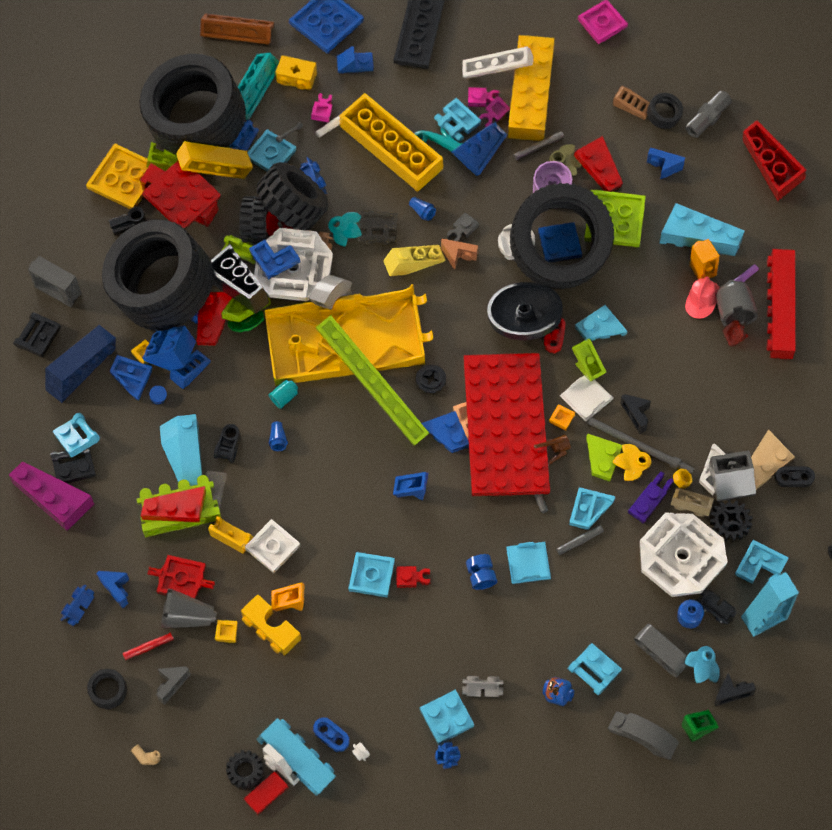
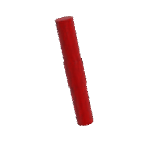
(148, 646)

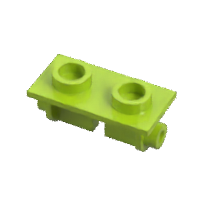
(240, 248)

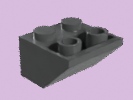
(732, 475)

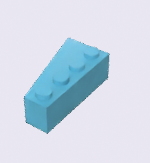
(689, 226)
(771, 604)

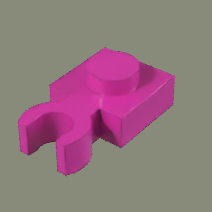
(479, 97)
(322, 109)

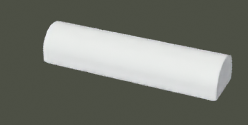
(497, 62)

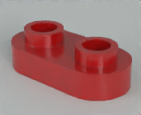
(556, 337)

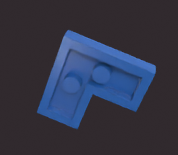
(271, 262)

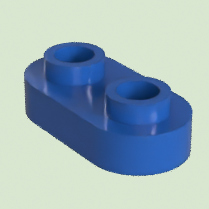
(331, 735)

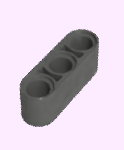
(661, 650)

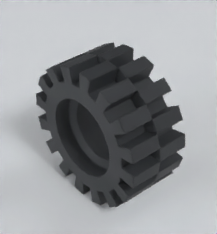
(245, 757)

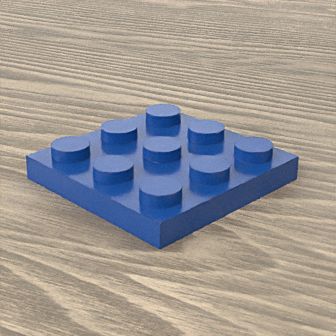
(326, 22)

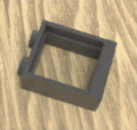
(54, 281)

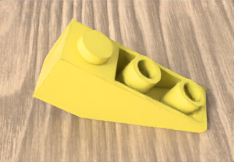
(411, 259)

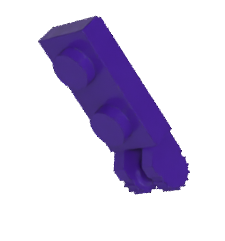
(650, 499)

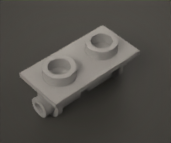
(475, 685)

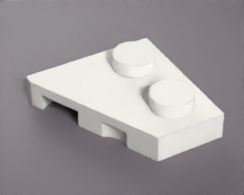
(277, 762)

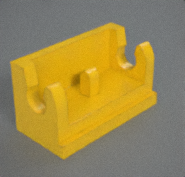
(230, 535)

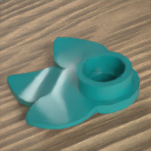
(346, 229)

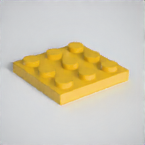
(120, 177)

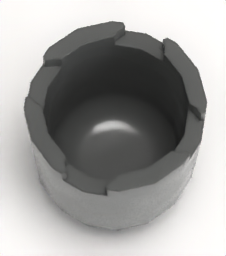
(736, 303)

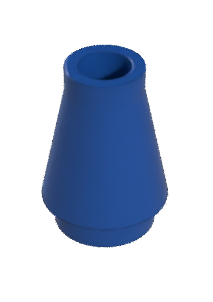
(423, 208)
(277, 437)

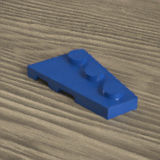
(480, 148)

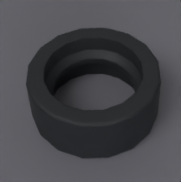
(659, 121)
(100, 675)

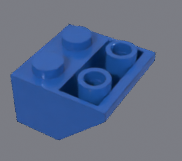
(170, 348)

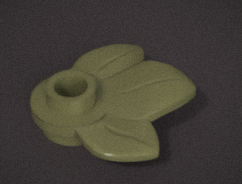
(566, 156)

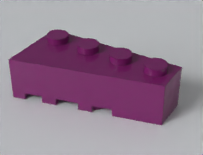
(52, 495)

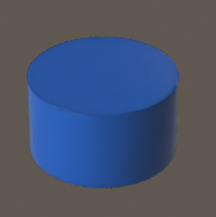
(158, 394)

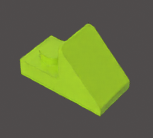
(588, 360)

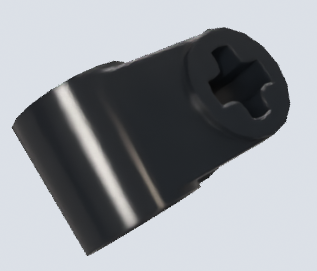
(227, 447)

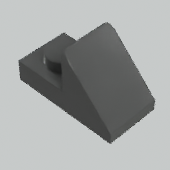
(175, 678)

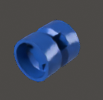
(481, 573)

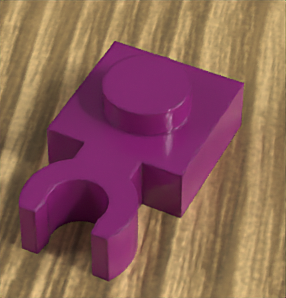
(496, 110)

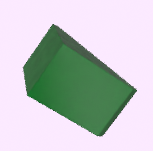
(699, 724)

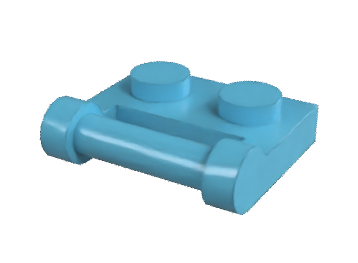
(71, 439)
(599, 664)

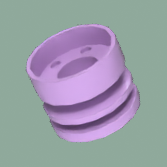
(551, 173)

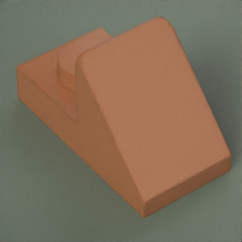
(455, 249)

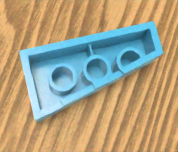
(301, 760)

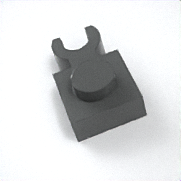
(463, 227)

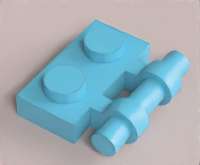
(461, 116)

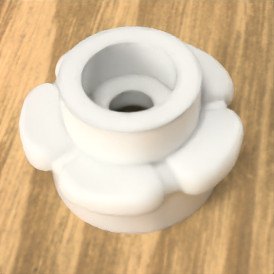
(360, 752)

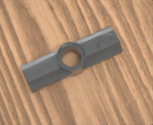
(708, 114)

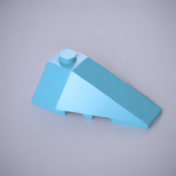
(182, 447)

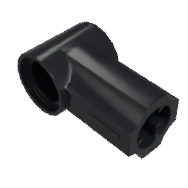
(126, 221)

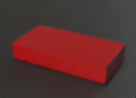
(266, 793)

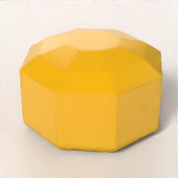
(682, 478)

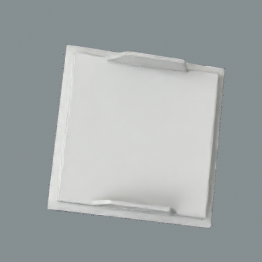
(586, 397)

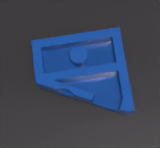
(131, 375)
(448, 431)

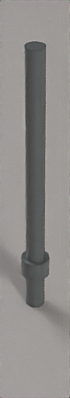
(674, 462)

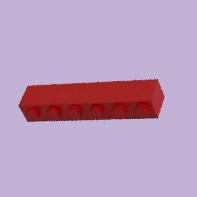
(781, 304)

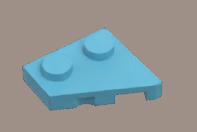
(600, 325)

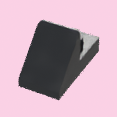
(634, 407)
(729, 693)

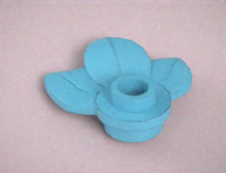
(703, 666)

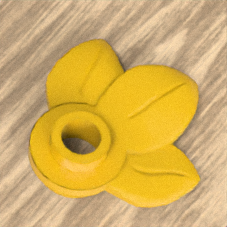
(630, 462)

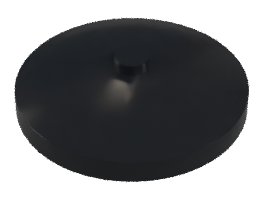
(525, 311)

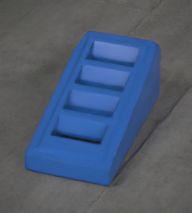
(182, 378)

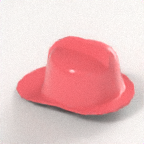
(702, 298)

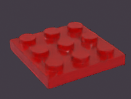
(181, 195)

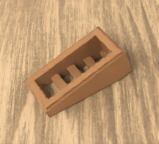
(635, 98)

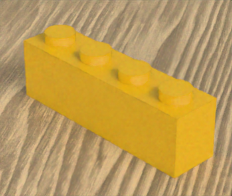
(214, 160)

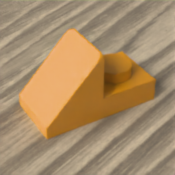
(288, 597)

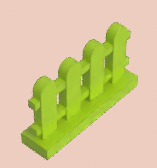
(208, 515)

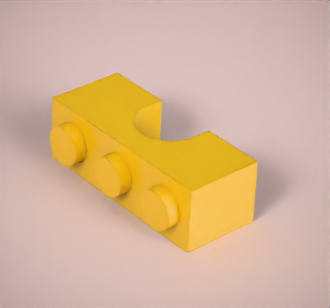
(281, 638)

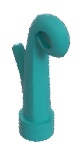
(445, 140)

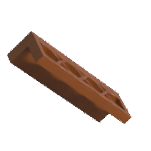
(236, 28)

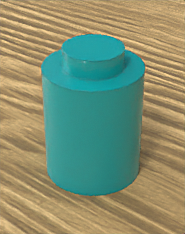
(283, 393)

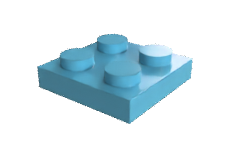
(269, 151)
(371, 574)
(447, 717)

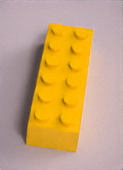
(531, 91)
(391, 142)

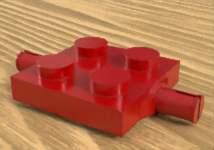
(181, 575)

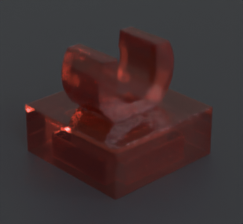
(734, 333)

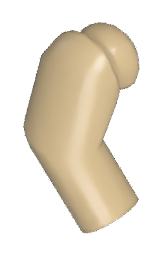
(146, 758)

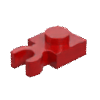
(408, 576)

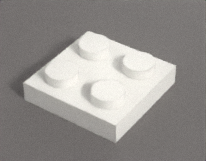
(272, 546)

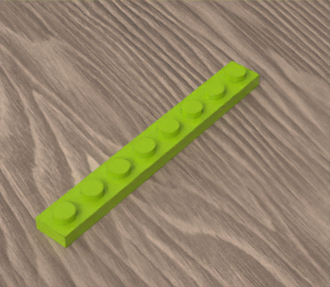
(372, 380)

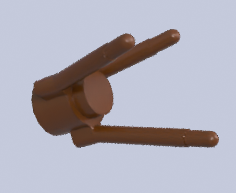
(558, 444)

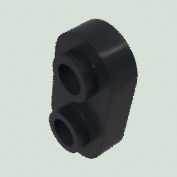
(794, 476)

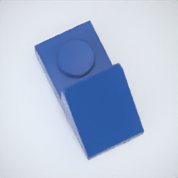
(354, 62)
(670, 162)
(411, 484)
(113, 583)

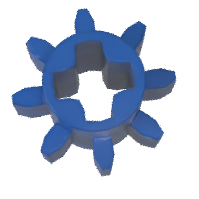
(447, 755)

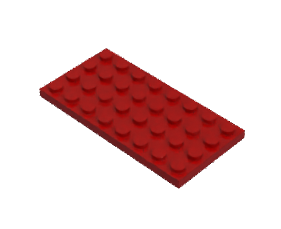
(505, 424)

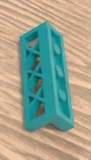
(256, 86)

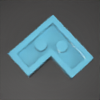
(759, 557)

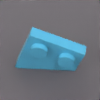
(589, 507)

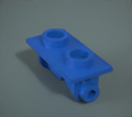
(245, 137)
(312, 169)
(72, 611)

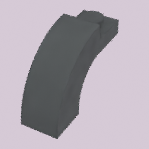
(644, 732)

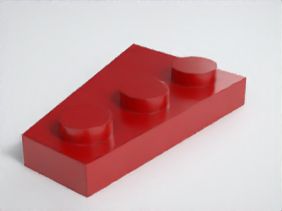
(178, 506)

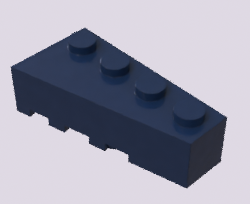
(78, 363)

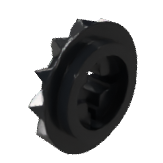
(426, 372)

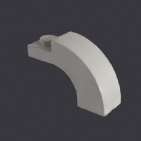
(329, 290)

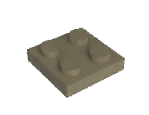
(692, 501)

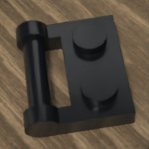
(41, 337)
(73, 470)

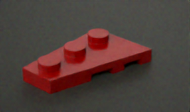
(599, 164)
(210, 318)

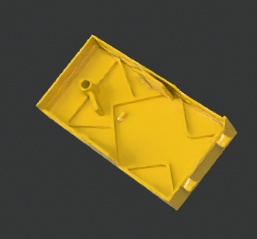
(380, 325)

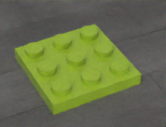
(626, 216)

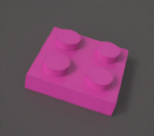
(602, 21)

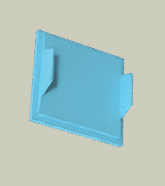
(528, 562)

